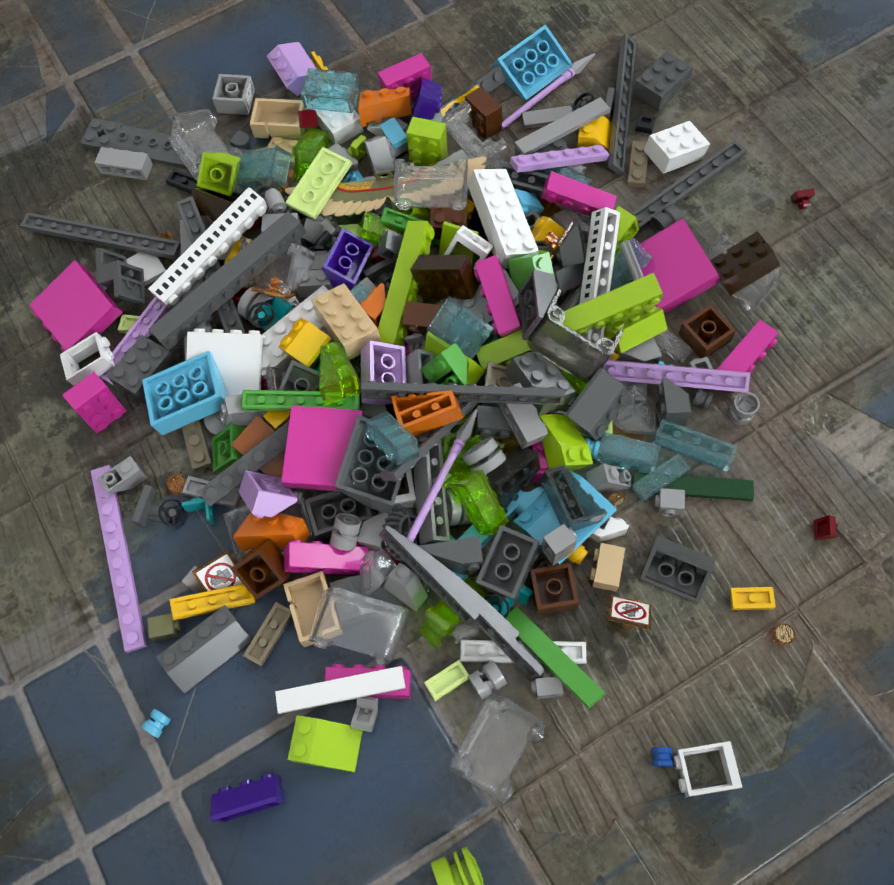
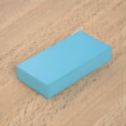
(394, 132)

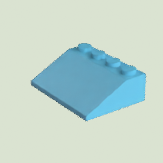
(533, 63)
(184, 393)
(541, 519)

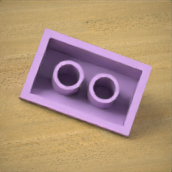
(291, 65)
(382, 364)
(265, 494)

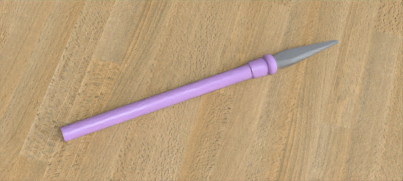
(576, 68)
(462, 436)

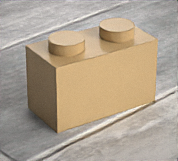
(608, 567)

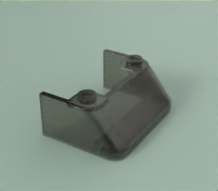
(568, 348)

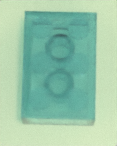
(330, 90)
(264, 167)
(460, 326)

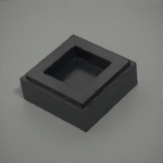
(645, 124)

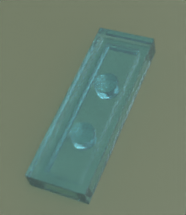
(660, 477)

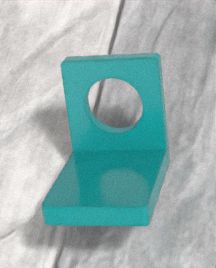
(198, 504)

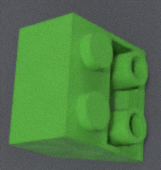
(447, 367)

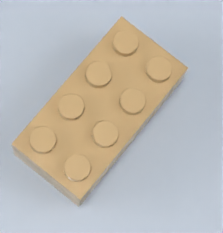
(345, 320)

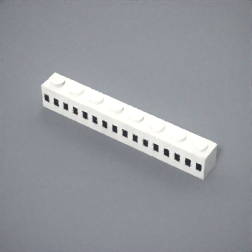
(208, 248)
(599, 260)

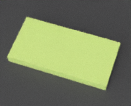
(318, 183)

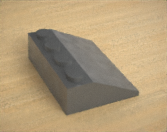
(361, 472)

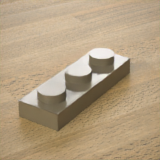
(637, 165)
(197, 445)
(268, 634)

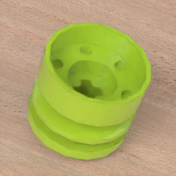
(461, 873)

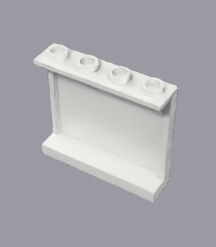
(235, 355)

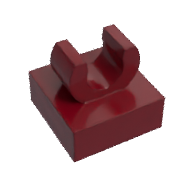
(803, 197)
(825, 528)

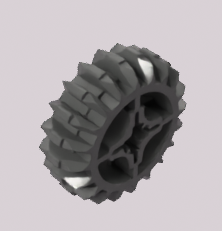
(401, 521)

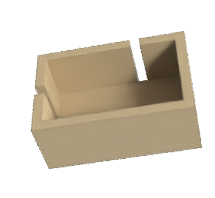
(276, 118)
(305, 595)

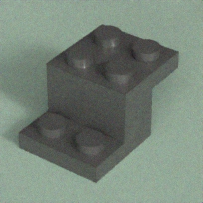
(117, 274)

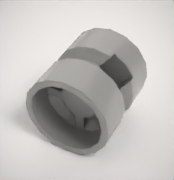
(744, 408)
(345, 531)
(492, 674)

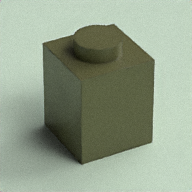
(163, 627)

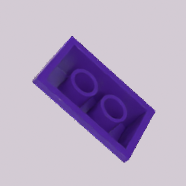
(427, 100)
(346, 259)
(247, 798)

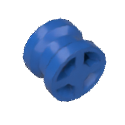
(662, 757)

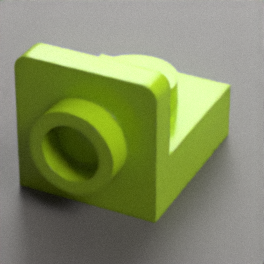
(357, 148)

